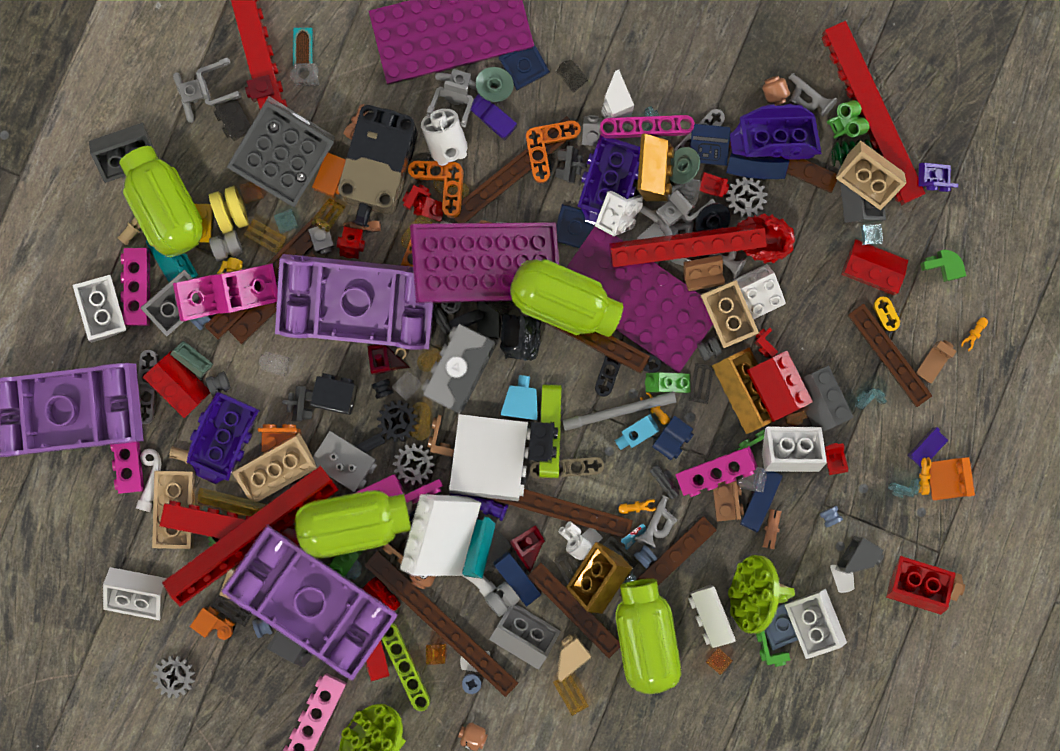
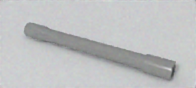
(579, 421)

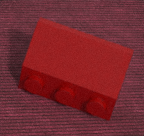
(875, 267)
(176, 385)
(779, 386)
(921, 585)

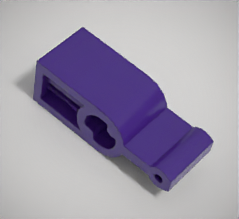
(493, 117)

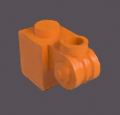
(208, 620)

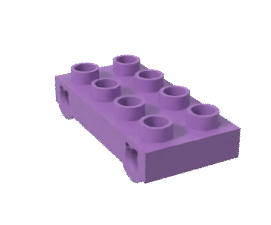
(351, 302)
(69, 410)
(309, 602)

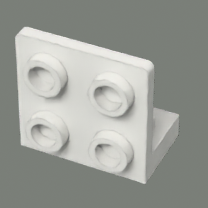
(618, 213)
(761, 291)

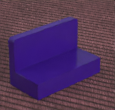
(928, 446)

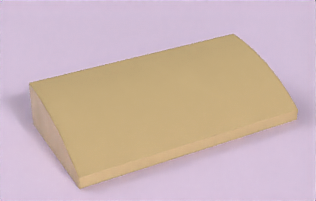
(275, 468)
(177, 487)

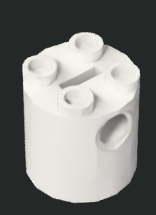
(444, 136)

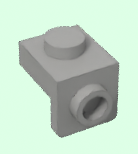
(591, 130)
(321, 240)

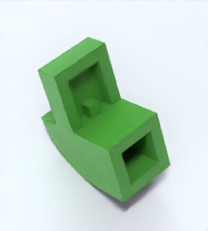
(949, 262)

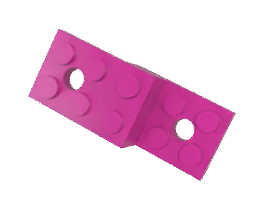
(226, 292)
(391, 486)

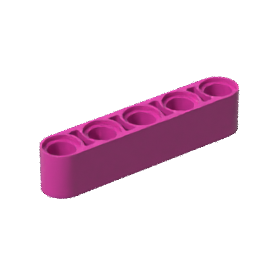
(655, 122)

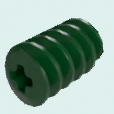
(840, 152)

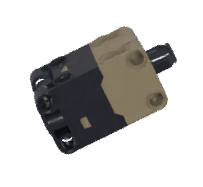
(377, 162)

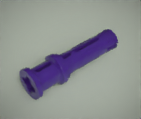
(489, 506)

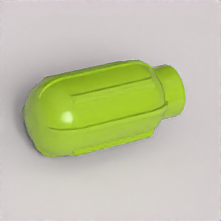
(160, 203)
(564, 298)
(350, 523)
(647, 638)

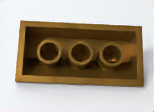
(741, 390)

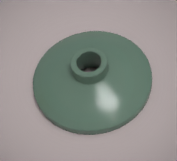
(494, 77)
(684, 158)

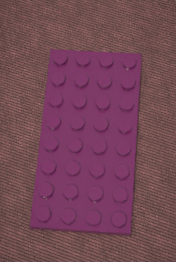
(445, 34)
(475, 258)
(656, 305)

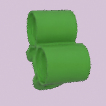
(846, 122)

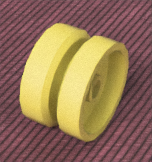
(228, 209)

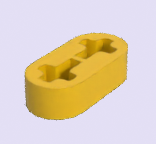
(890, 312)

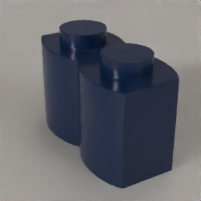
(672, 438)

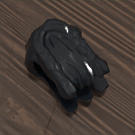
(520, 337)

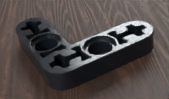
(610, 385)

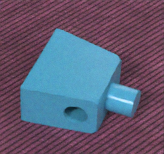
(521, 400)
(645, 428)

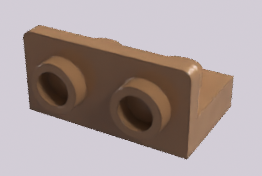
(703, 273)
(727, 502)

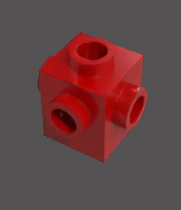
(351, 242)

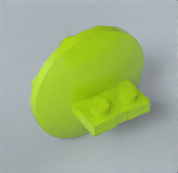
(756, 594)
(376, 730)

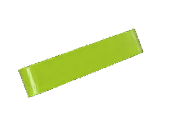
(551, 413)
(405, 676)

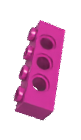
(128, 258)
(743, 457)
(136, 481)

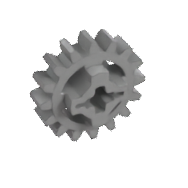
(745, 188)
(410, 455)
(182, 678)

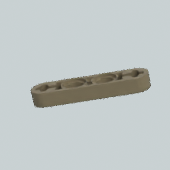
(566, 463)

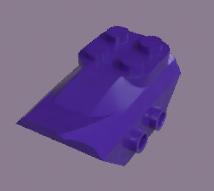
(777, 132)
(610, 169)
(221, 437)

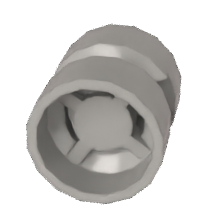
(225, 246)
(501, 599)

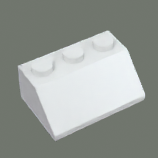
(617, 99)
(99, 308)
(793, 449)
(134, 593)
(711, 616)
(816, 624)

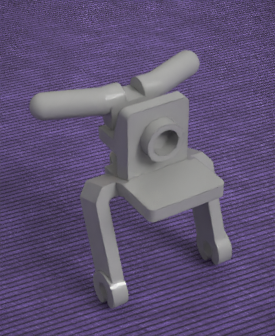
(197, 89)
(454, 91)
(675, 208)

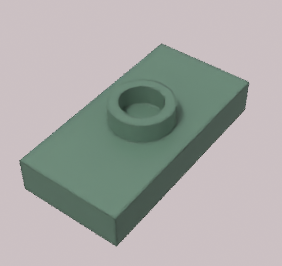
(191, 359)

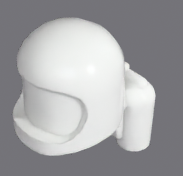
(577, 544)

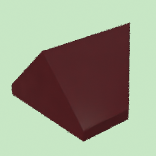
(384, 360)
(528, 546)

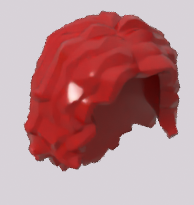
(778, 238)

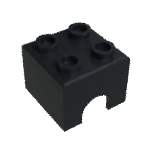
(334, 394)

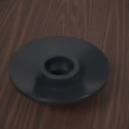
(720, 217)

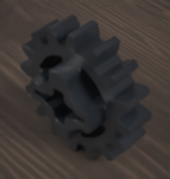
(393, 428)

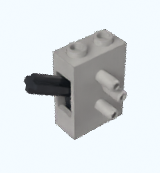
(347, 462)

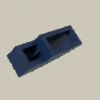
(758, 167)
(760, 502)
(516, 578)

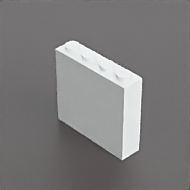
(489, 457)
(440, 535)

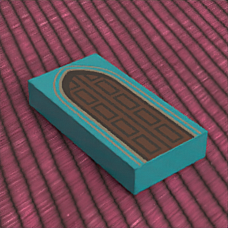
(302, 45)

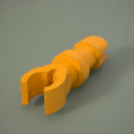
(975, 333)
(663, 418)
(925, 476)
(625, 509)

